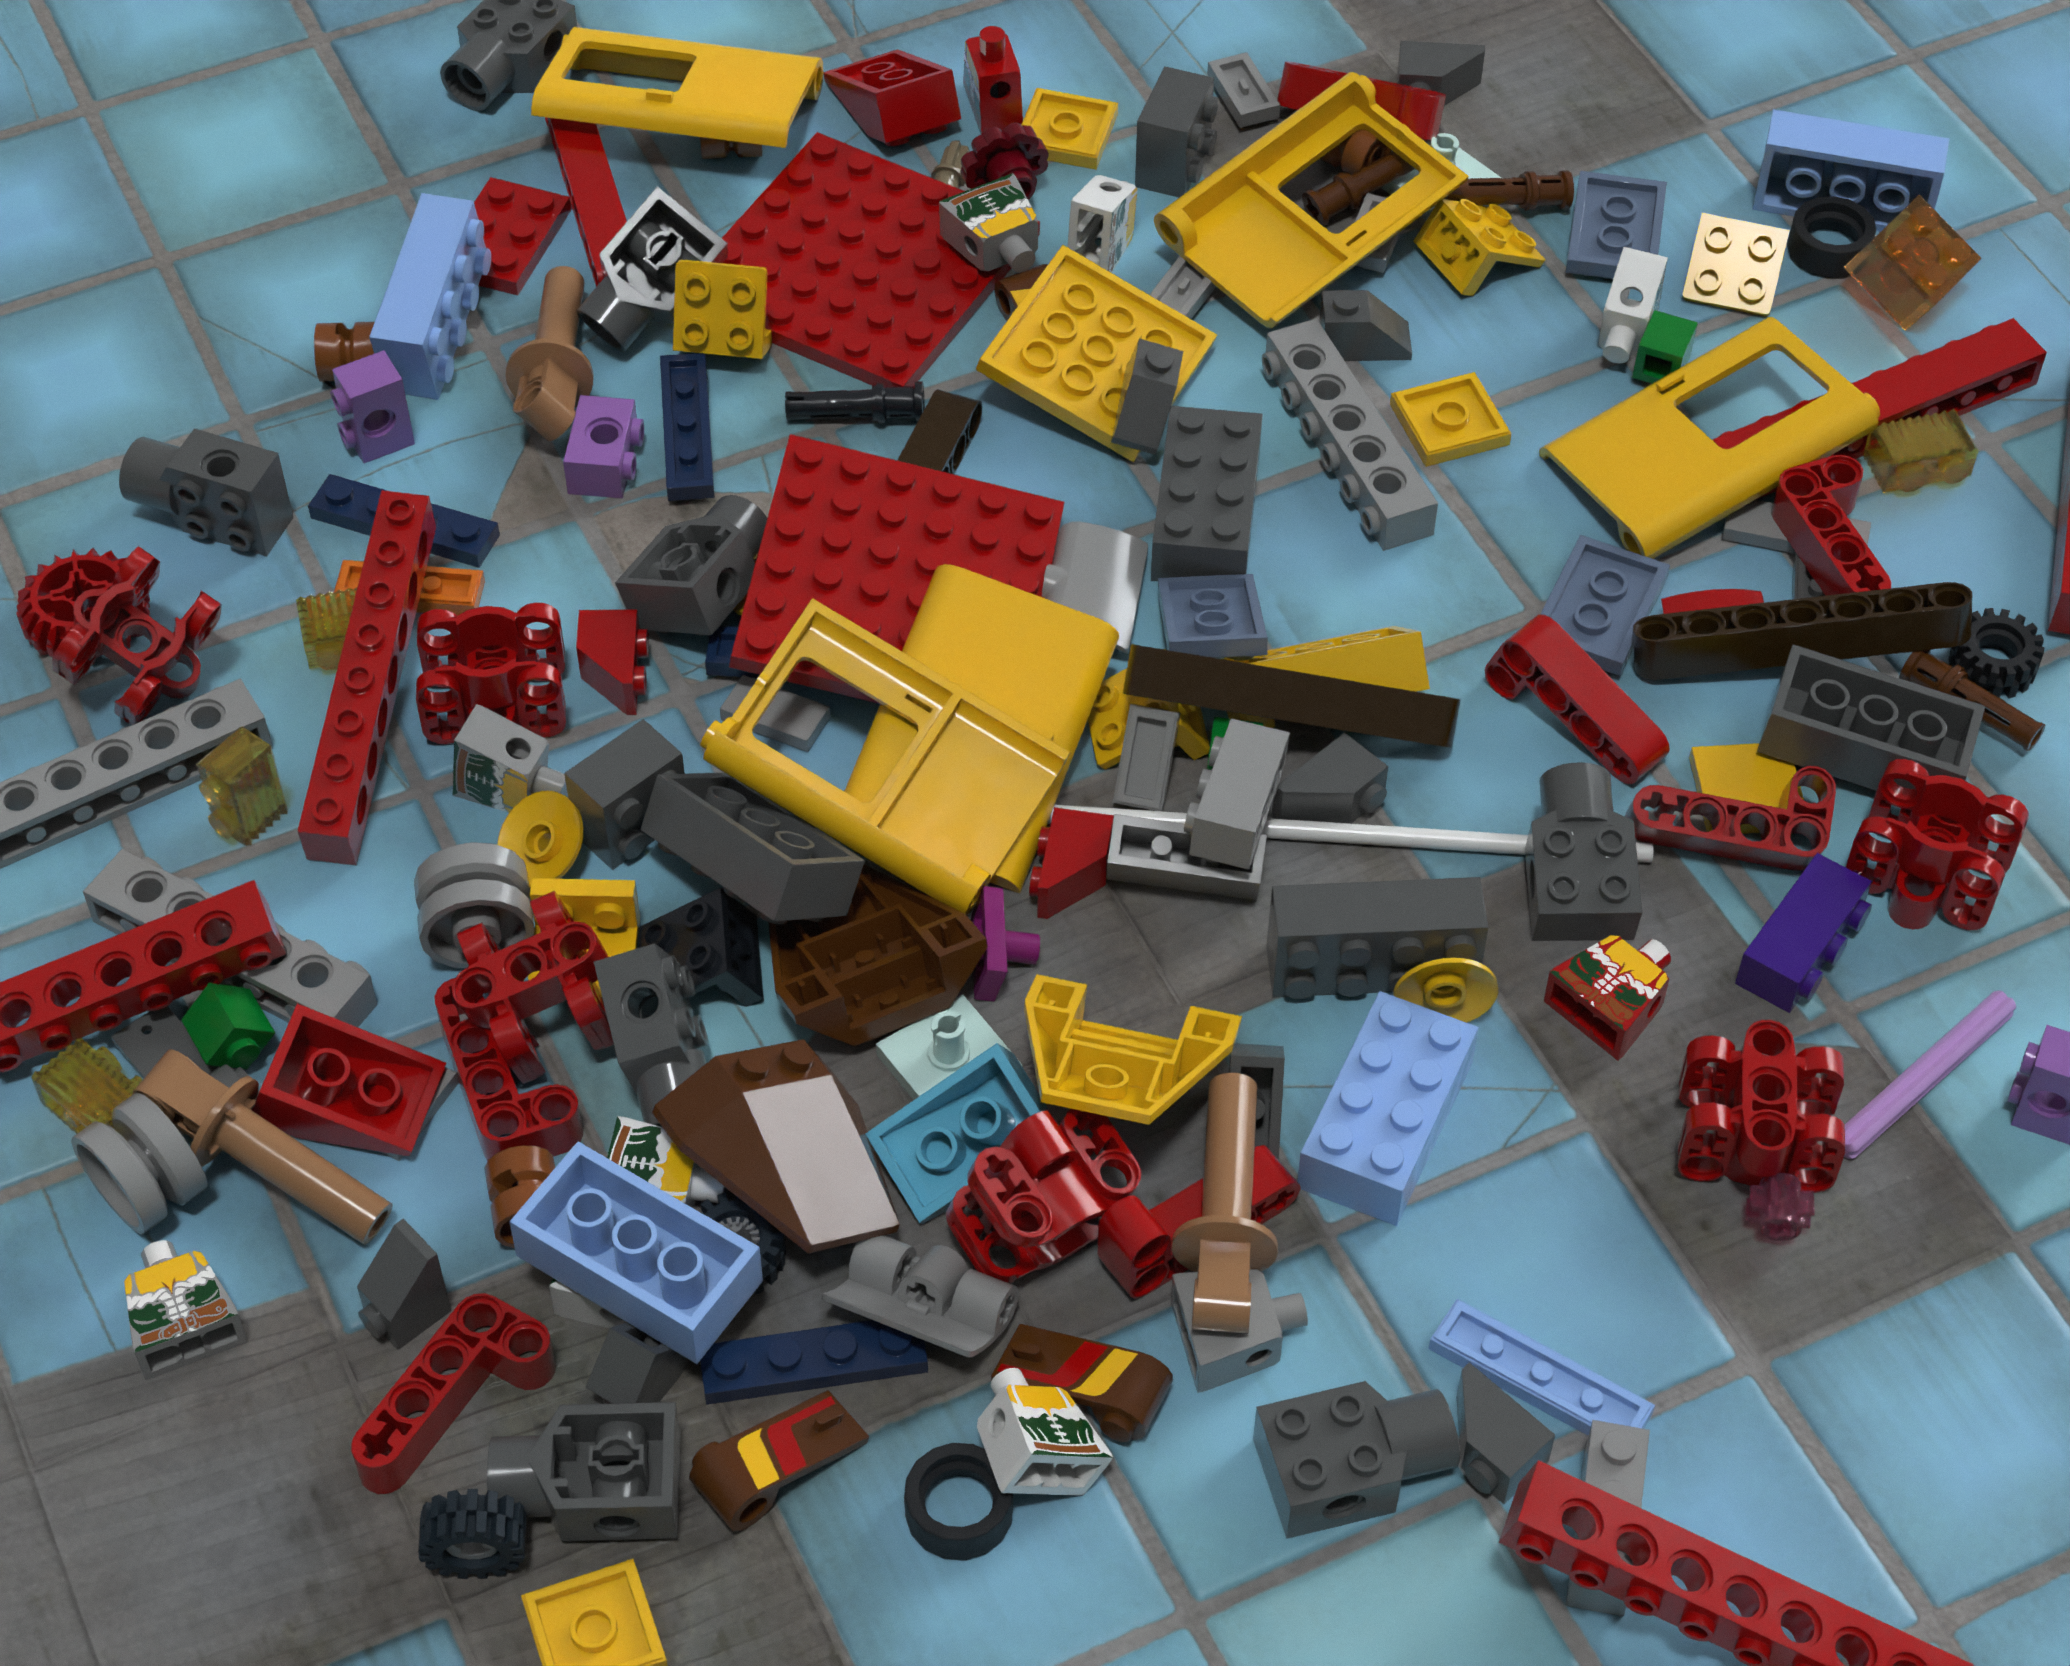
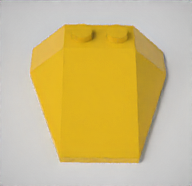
(1112, 1067)

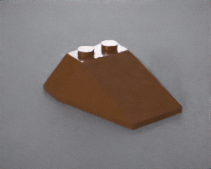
(877, 966)
(783, 1142)

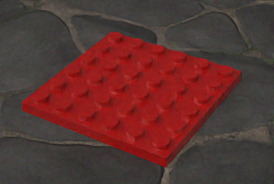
(859, 264)
(867, 543)

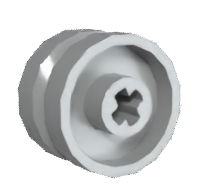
(470, 887)
(139, 1163)

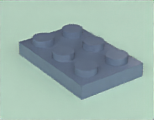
(1613, 215)
(1602, 598)
(1213, 616)

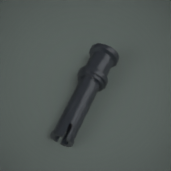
(875, 403)

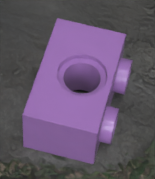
(372, 407)
(602, 446)
(2043, 1087)

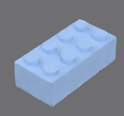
(1849, 161)
(432, 293)
(1387, 1108)
(637, 1251)

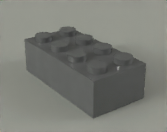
(1206, 493)
(1863, 719)
(752, 847)
(1369, 933)

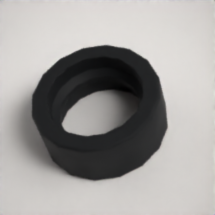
(1831, 214)
(955, 1541)

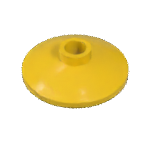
(544, 833)
(1450, 987)

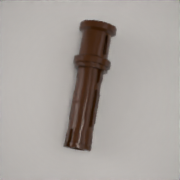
(1349, 189)
(1526, 190)
(1934, 673)

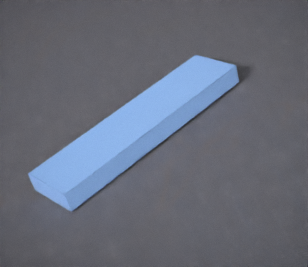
(1535, 1371)

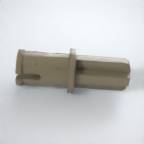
(950, 166)

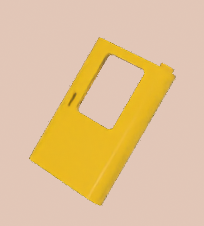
(723, 92)
(1262, 243)
(1670, 478)
(1012, 652)
(951, 797)

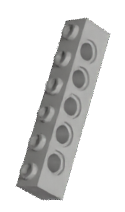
(1350, 435)
(120, 771)
(139, 891)

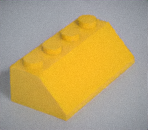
(1376, 657)

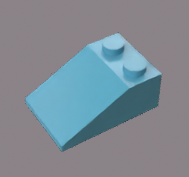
(942, 1131)

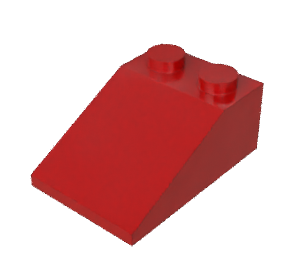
(896, 95)
(347, 1086)

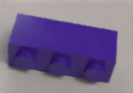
(1805, 934)

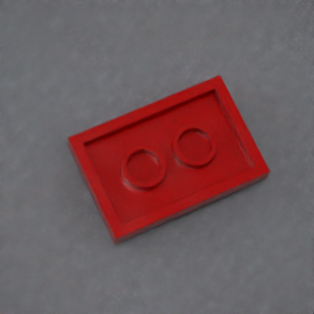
(517, 230)

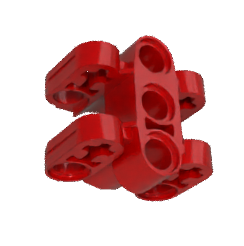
(91, 639)
(490, 666)
(1934, 844)
(564, 975)
(1759, 1102)
(1040, 1192)

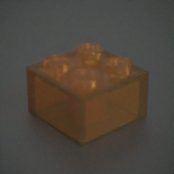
(1912, 262)

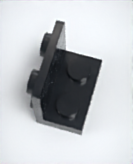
(715, 941)

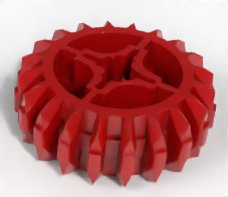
(49, 597)

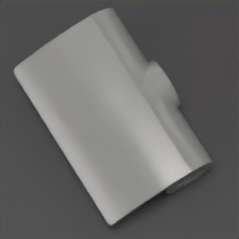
(1098, 575)
(926, 1295)

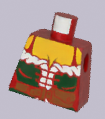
(990, 62)
(1611, 991)

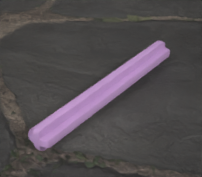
(1926, 1072)

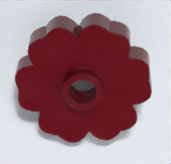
(1003, 153)

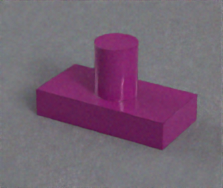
(1002, 944)

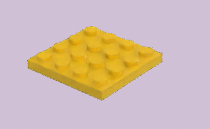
(1075, 340)

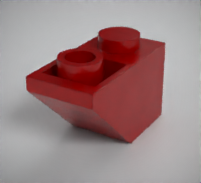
(610, 655)
(1073, 861)

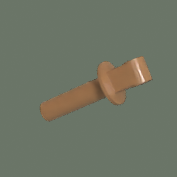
(550, 370)
(224, 1121)
(1225, 1239)

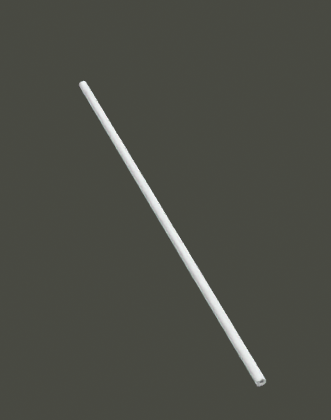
(1370, 834)

